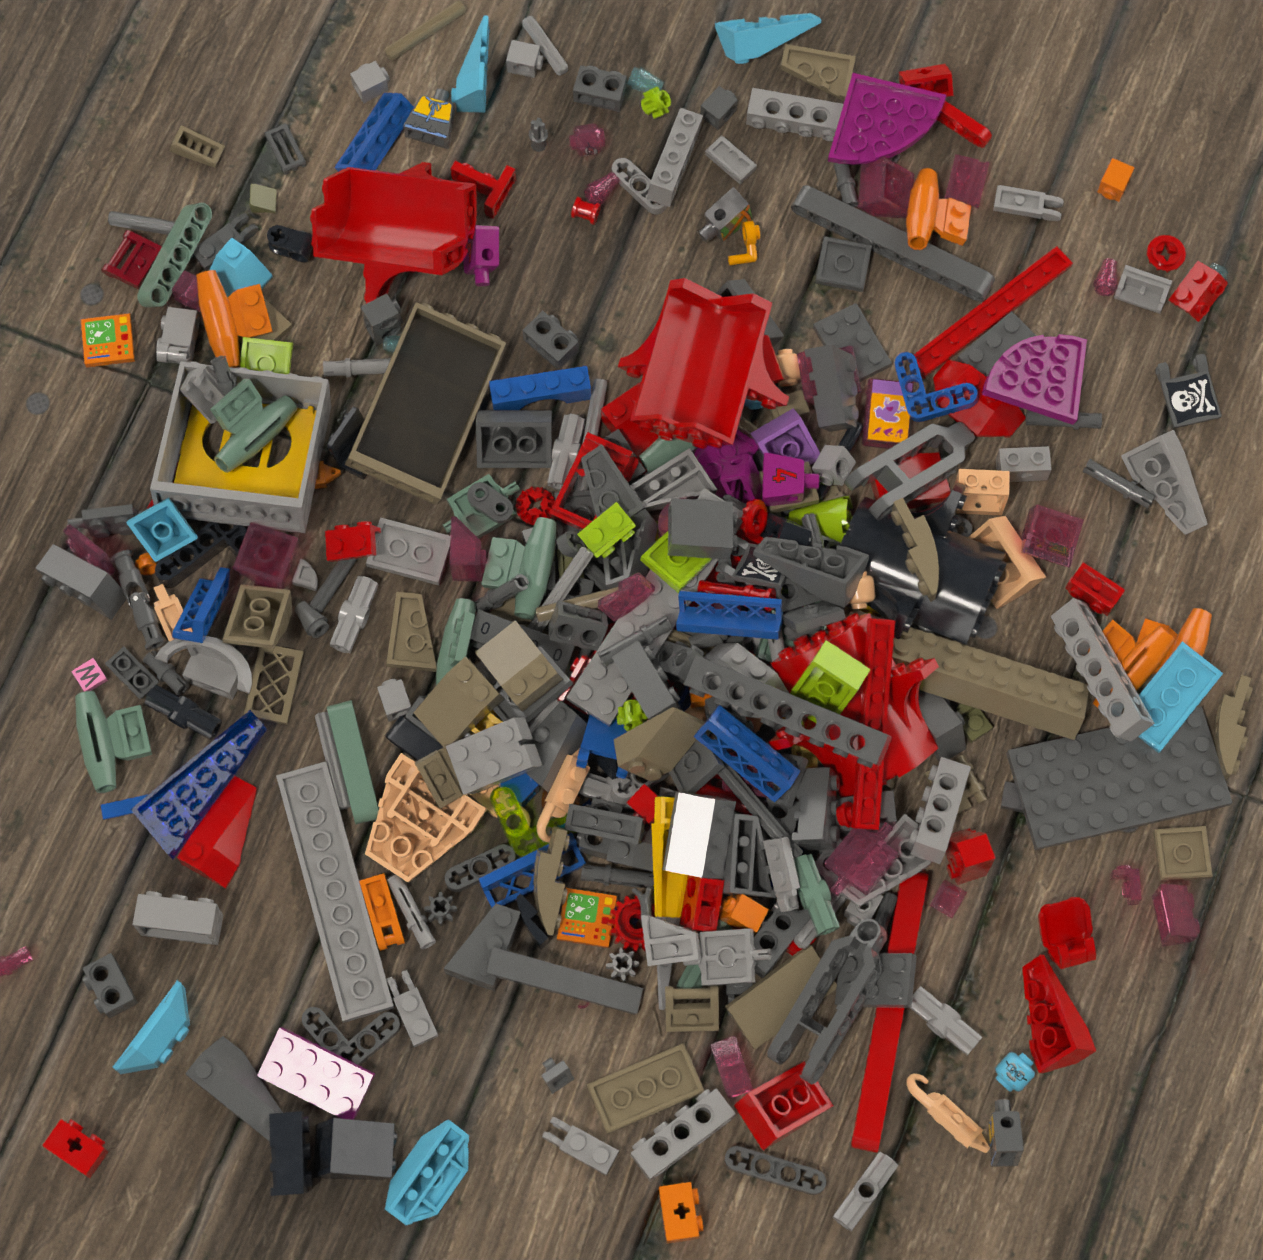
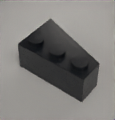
(290, 1153)

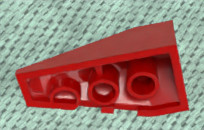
(219, 838)
(1056, 1026)

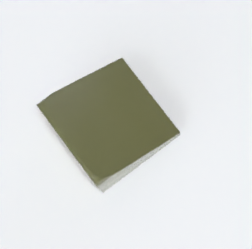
(262, 199)

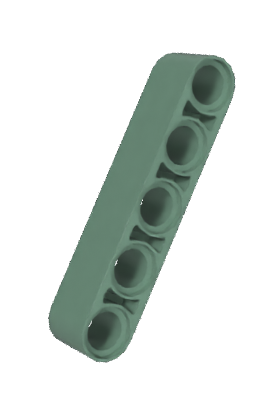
(165, 260)
(353, 762)

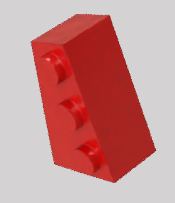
(969, 855)

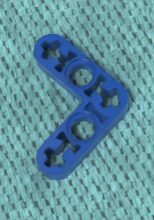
(921, 398)

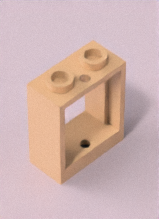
(991, 498)

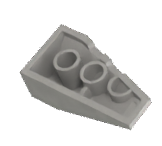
(901, 869)

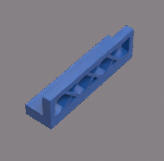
(377, 137)
(206, 611)
(729, 619)
(750, 751)
(522, 867)

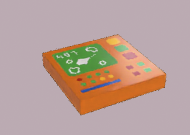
(107, 340)
(586, 918)

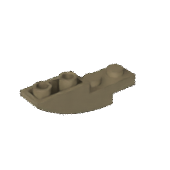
(923, 556)
(1228, 735)
(547, 890)

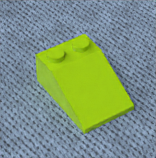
(830, 679)

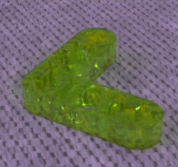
(523, 830)

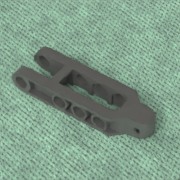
(886, 470)
(864, 942)

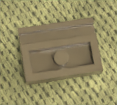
(440, 777)

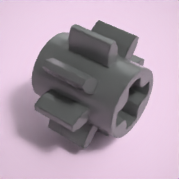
(440, 916)

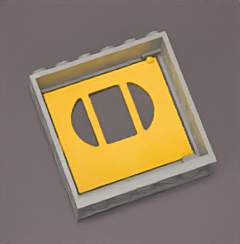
(261, 495)

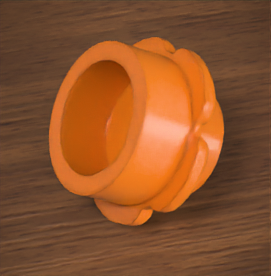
(146, 564)

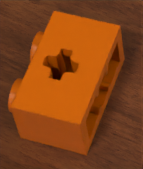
(742, 912)
(675, 1228)

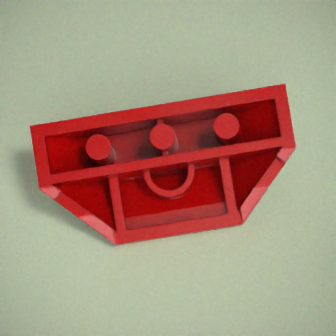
(989, 415)

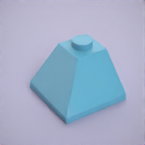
(239, 268)
(162, 529)

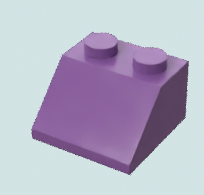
(786, 437)

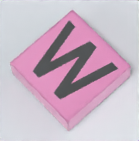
(89, 675)

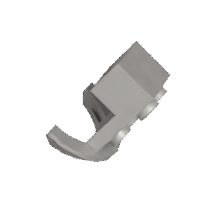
(212, 665)

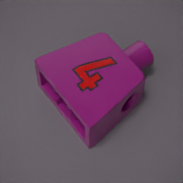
(482, 254)
(785, 480)

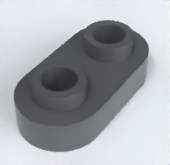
(488, 503)

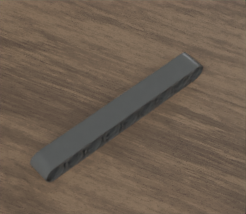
(892, 243)

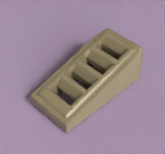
(187, 152)

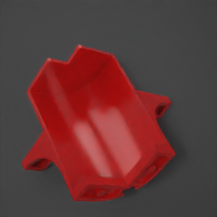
(394, 223)
(702, 366)
(910, 735)

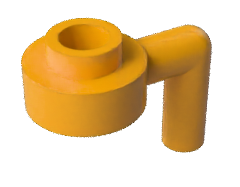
(750, 235)

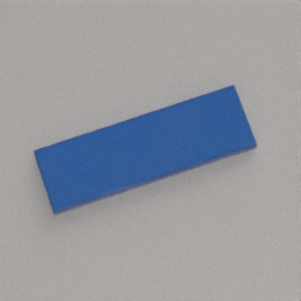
(120, 808)

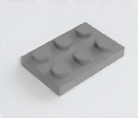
(410, 551)

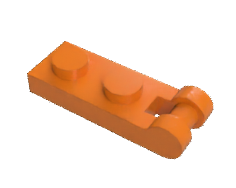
(381, 910)

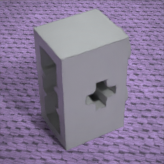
(1025, 463)

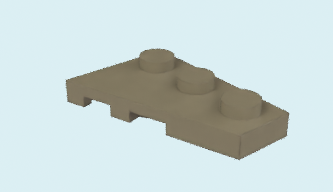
(820, 68)

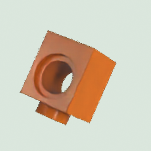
(1115, 180)

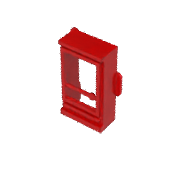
(622, 457)

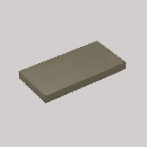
(768, 1002)
(645, 1088)

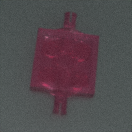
(861, 859)

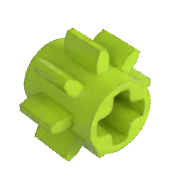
(655, 102)
(631, 715)

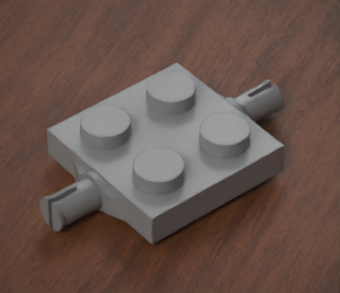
(728, 957)

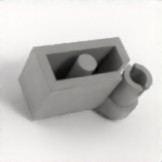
(179, 335)

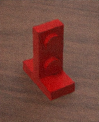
(486, 184)

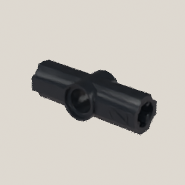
(183, 712)

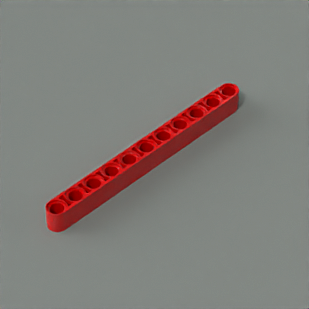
(887, 1022)

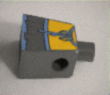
(431, 120)
(1005, 1135)

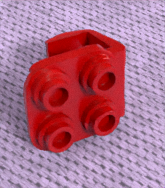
(1066, 932)

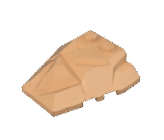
(410, 825)

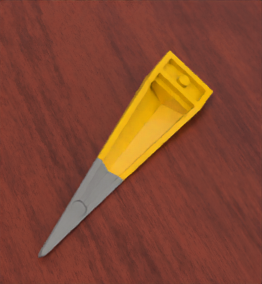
(668, 886)

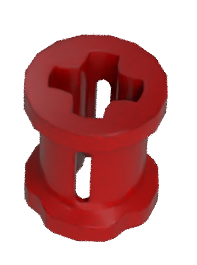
(585, 210)

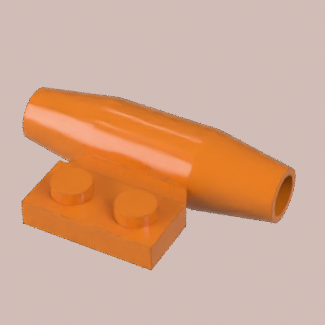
(930, 213)
(232, 316)
(1193, 633)
(1140, 659)

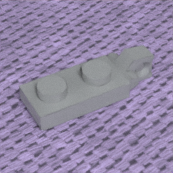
(782, 872)

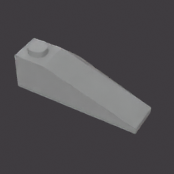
(1166, 473)

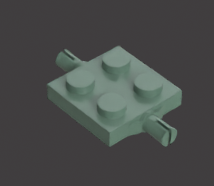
(472, 518)

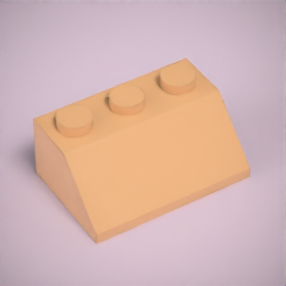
(1021, 569)

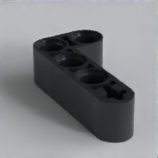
(201, 554)

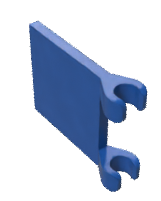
(600, 741)

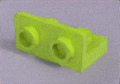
(607, 530)

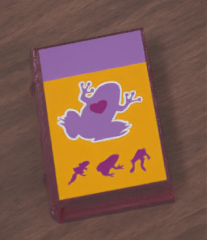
(885, 414)

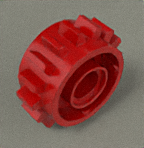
(621, 928)

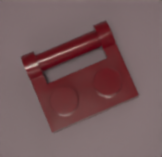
(137, 264)

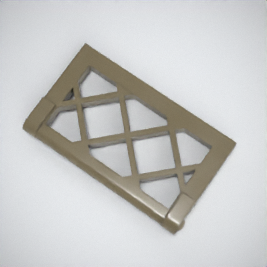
(288, 697)

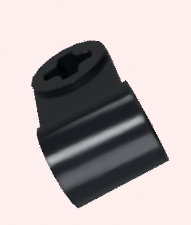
(291, 244)

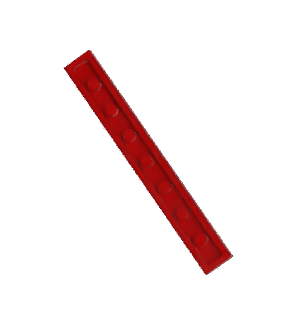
(991, 311)
(874, 715)

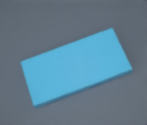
(1176, 693)

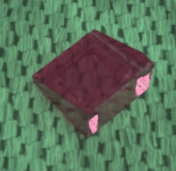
(948, 898)

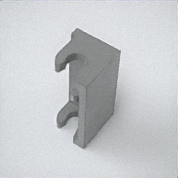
(1142, 289)
(202, 390)

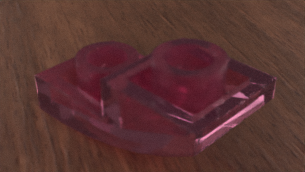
(629, 595)
(731, 1067)

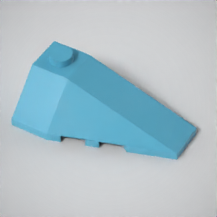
(750, 40)
(472, 78)

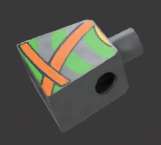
(726, 216)

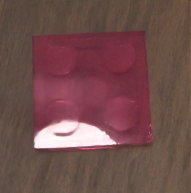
(84, 548)

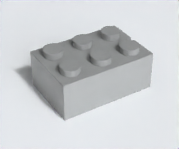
(493, 756)
(178, 918)

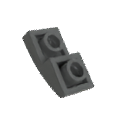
(131, 673)

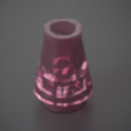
(601, 188)
(1106, 279)

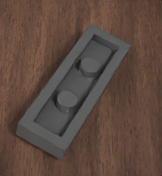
(605, 824)

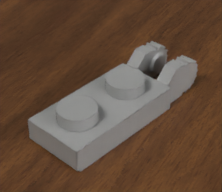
(1027, 203)
(413, 1012)
(583, 1146)

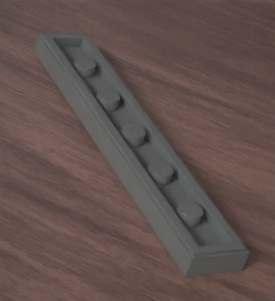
(563, 981)

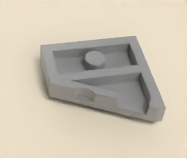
(668, 942)

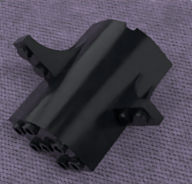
(966, 570)

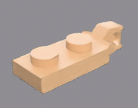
(168, 611)

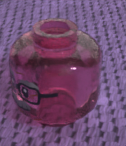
(587, 139)

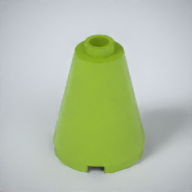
(831, 516)

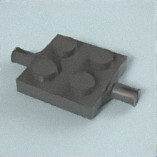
(106, 521)

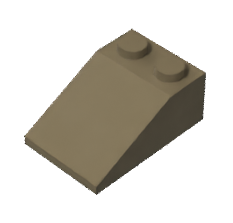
(259, 616)
(518, 666)
(458, 703)
(657, 744)

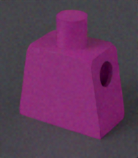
(740, 475)

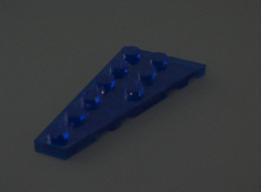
(187, 795)

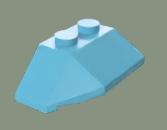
(158, 1035)
(429, 1174)

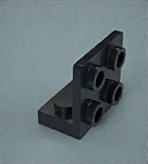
(343, 439)

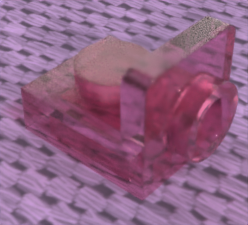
(1131, 888)

